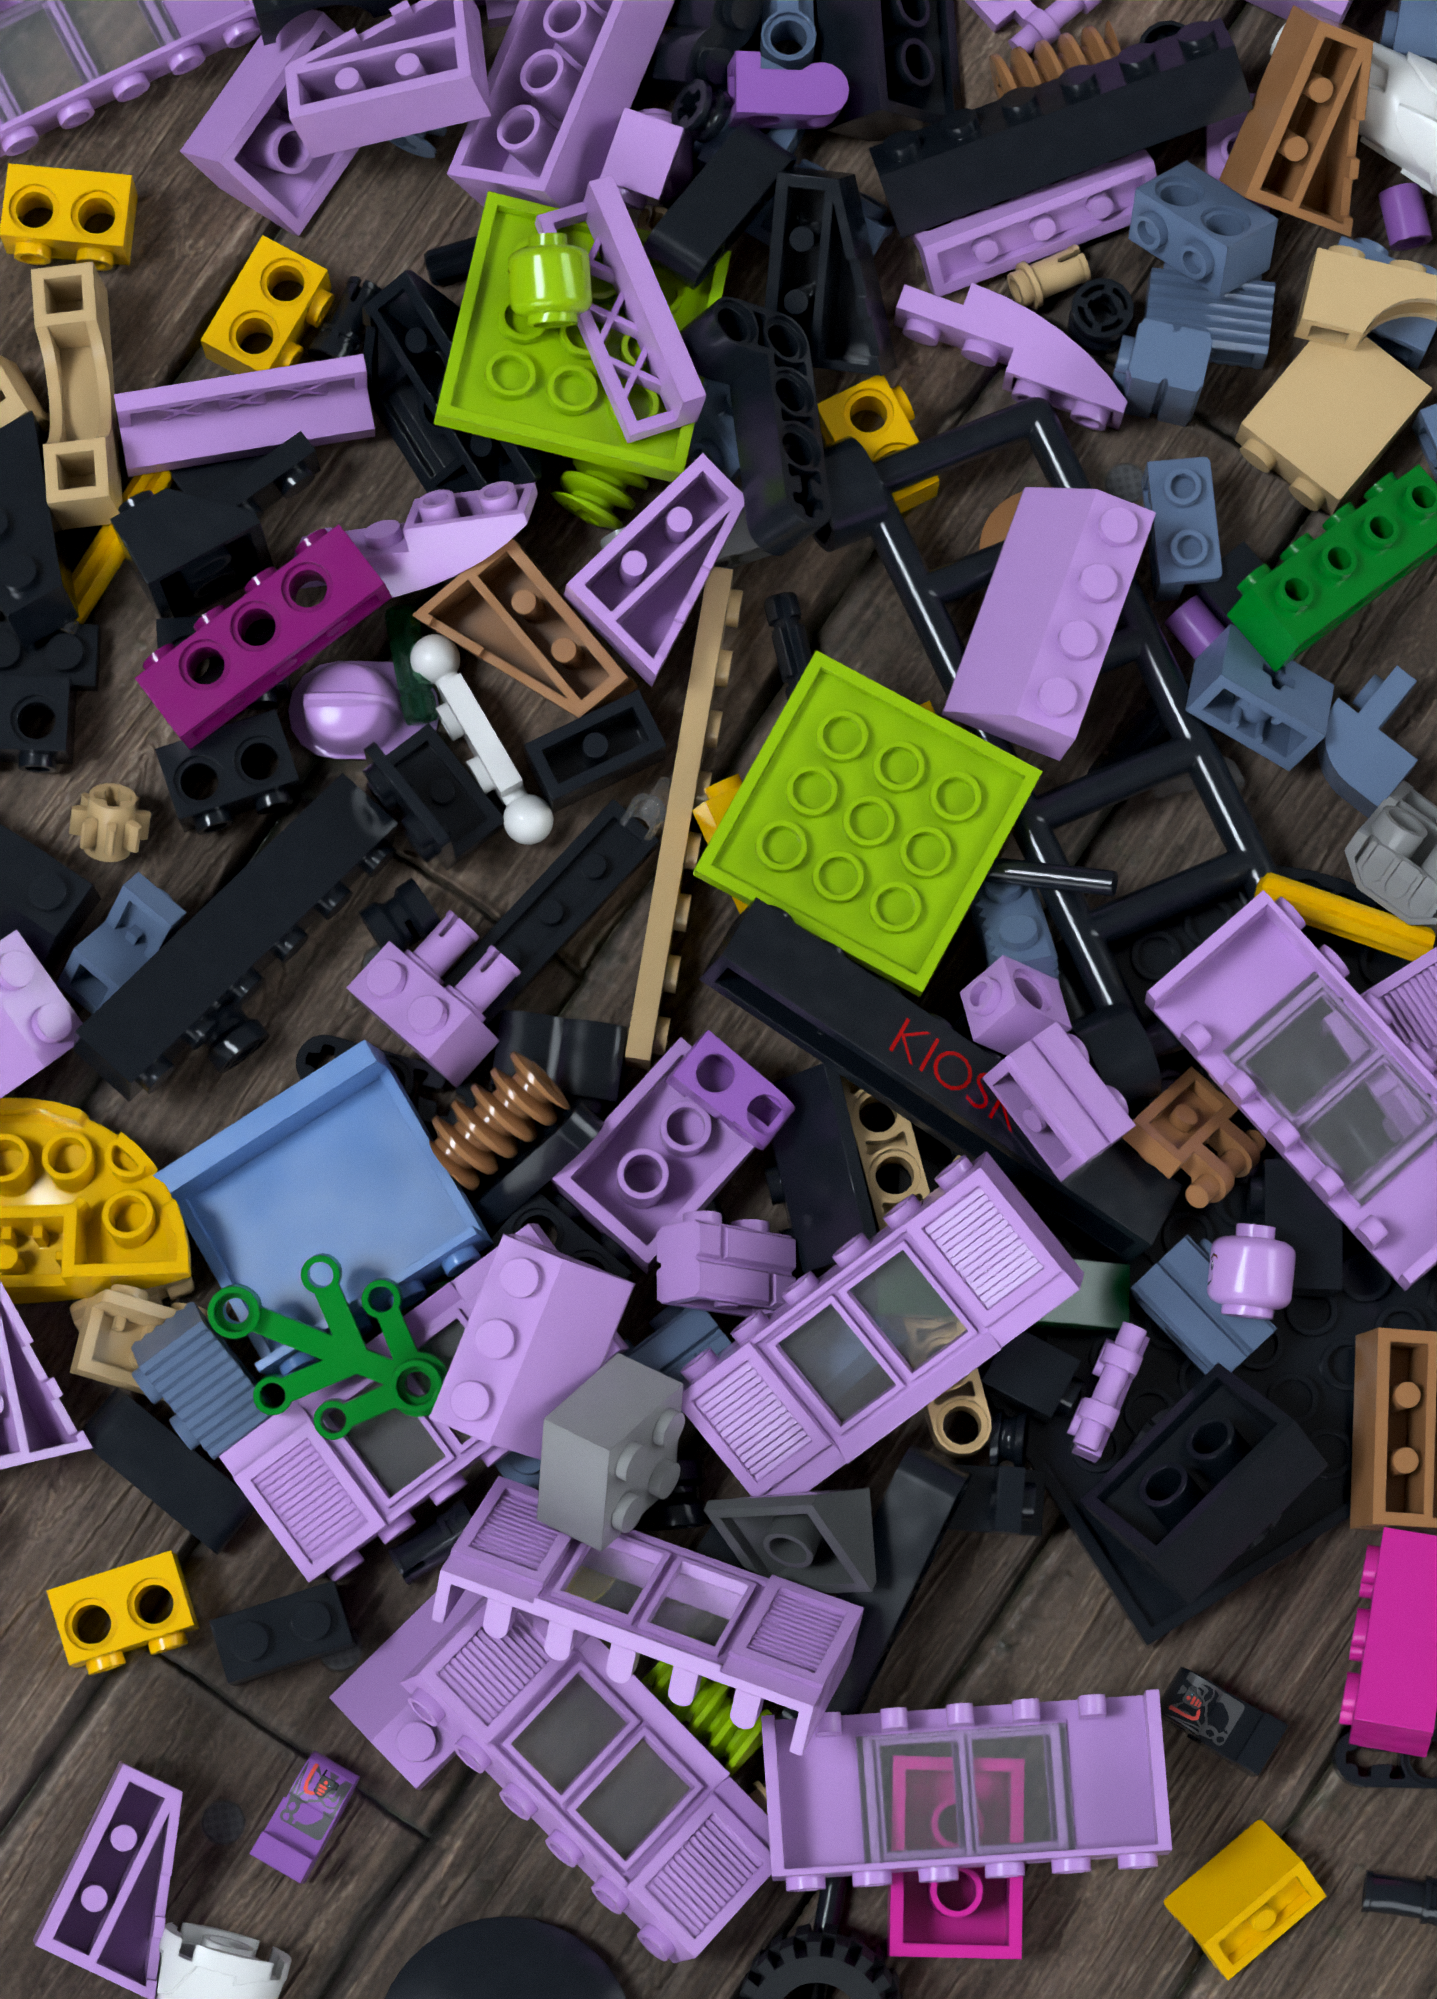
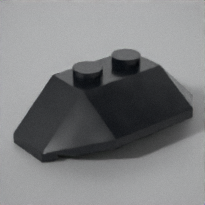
(406, 364)

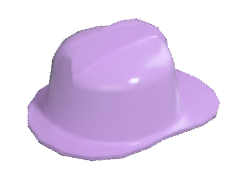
(348, 707)

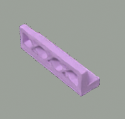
(1032, 224)
(645, 308)
(244, 414)

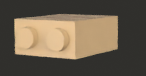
(1331, 420)

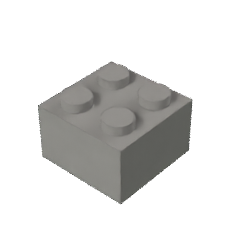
(610, 1452)

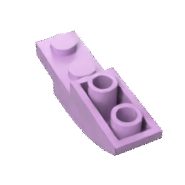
(1038, 354)
(442, 535)

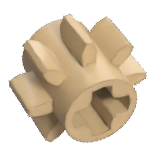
(109, 822)

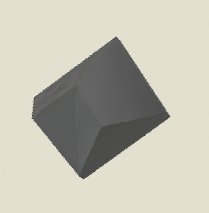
(802, 1537)

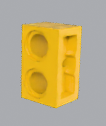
(73, 200)
(253, 309)
(894, 435)
(120, 1594)

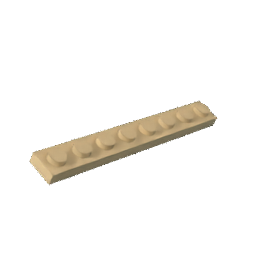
(679, 845)

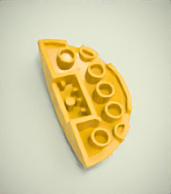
(80, 1208)

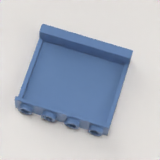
(332, 1172)

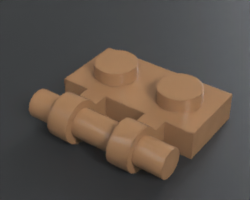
(1178, 1127)

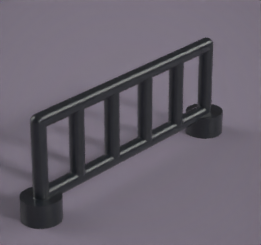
(862, 506)

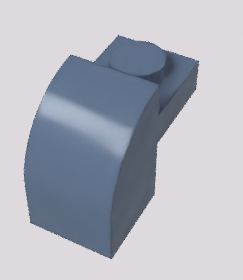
(1356, 755)
(133, 932)

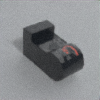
(1221, 1721)

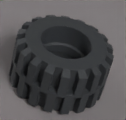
(820, 1959)

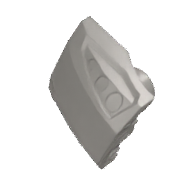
(1397, 856)

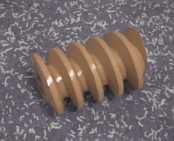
(1049, 65)
(496, 1121)

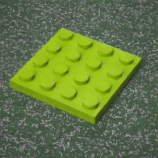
(541, 381)
(868, 822)

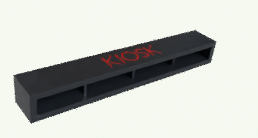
(925, 1074)

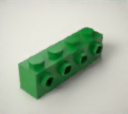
(1341, 569)

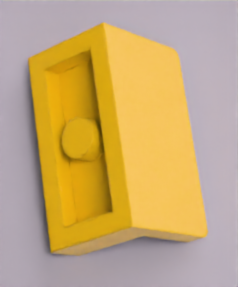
(1245, 1898)

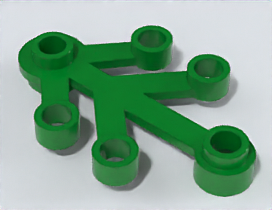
(340, 1353)

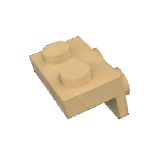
(109, 1330)

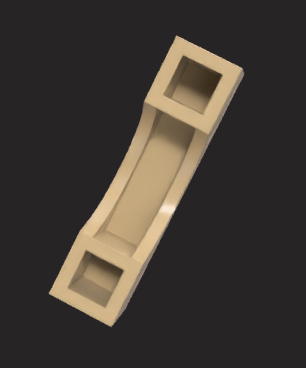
(1354, 295)
(78, 365)

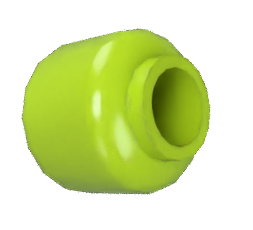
(550, 281)

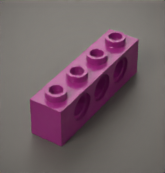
(299, 635)

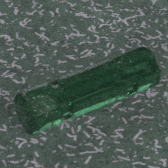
(417, 698)

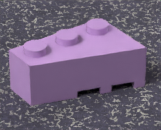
(391, 80)
(656, 567)
(31, 1413)
(118, 1883)

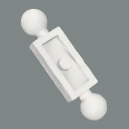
(526, 816)

